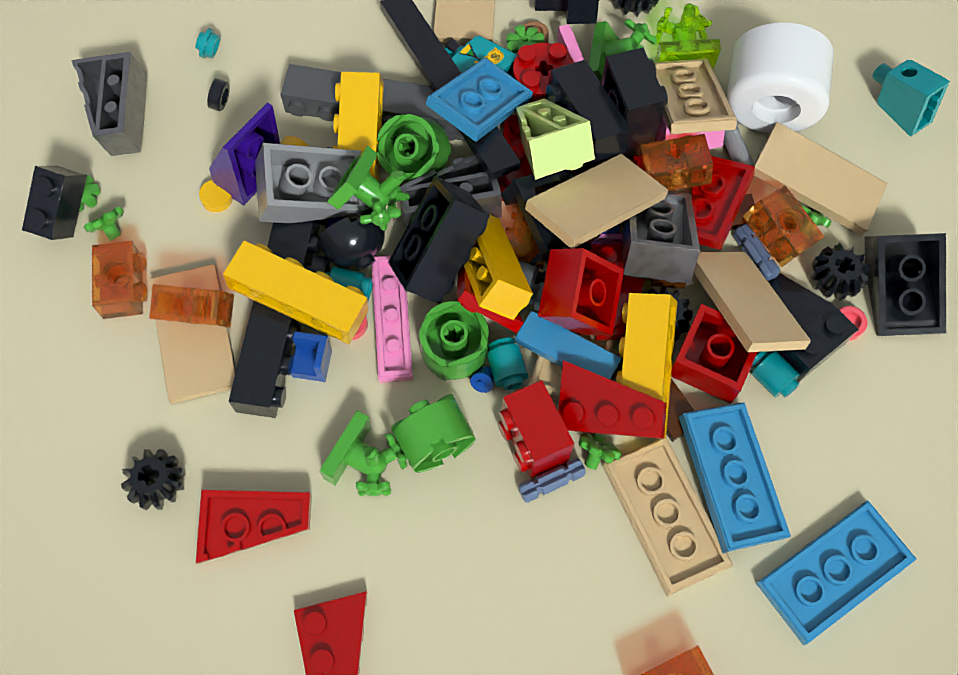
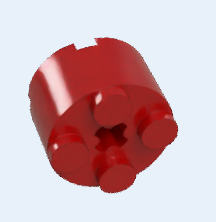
(535, 63)

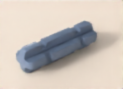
(756, 251)
(551, 480)

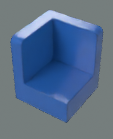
(311, 356)

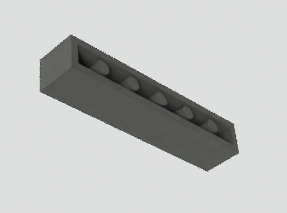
(312, 94)

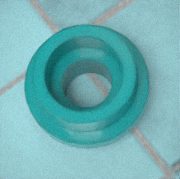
(207, 43)

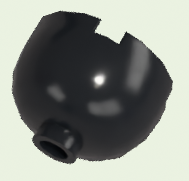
(352, 243)

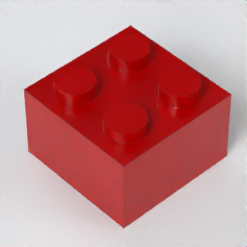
(581, 292)
(712, 357)
(535, 430)

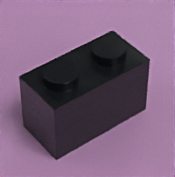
(53, 202)

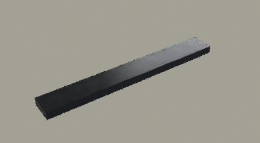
(439, 69)

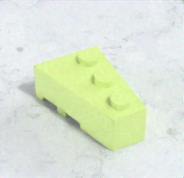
(554, 138)

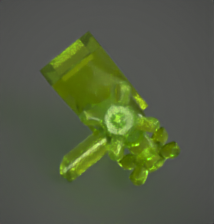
(684, 42)

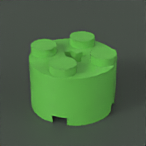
(396, 146)
(471, 338)
(433, 433)

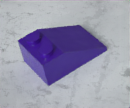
(235, 164)

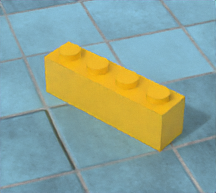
(359, 113)
(496, 273)
(296, 291)
(648, 345)

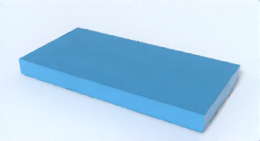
(734, 477)
(835, 572)

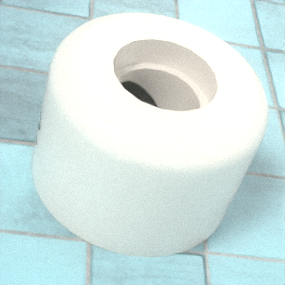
(780, 77)

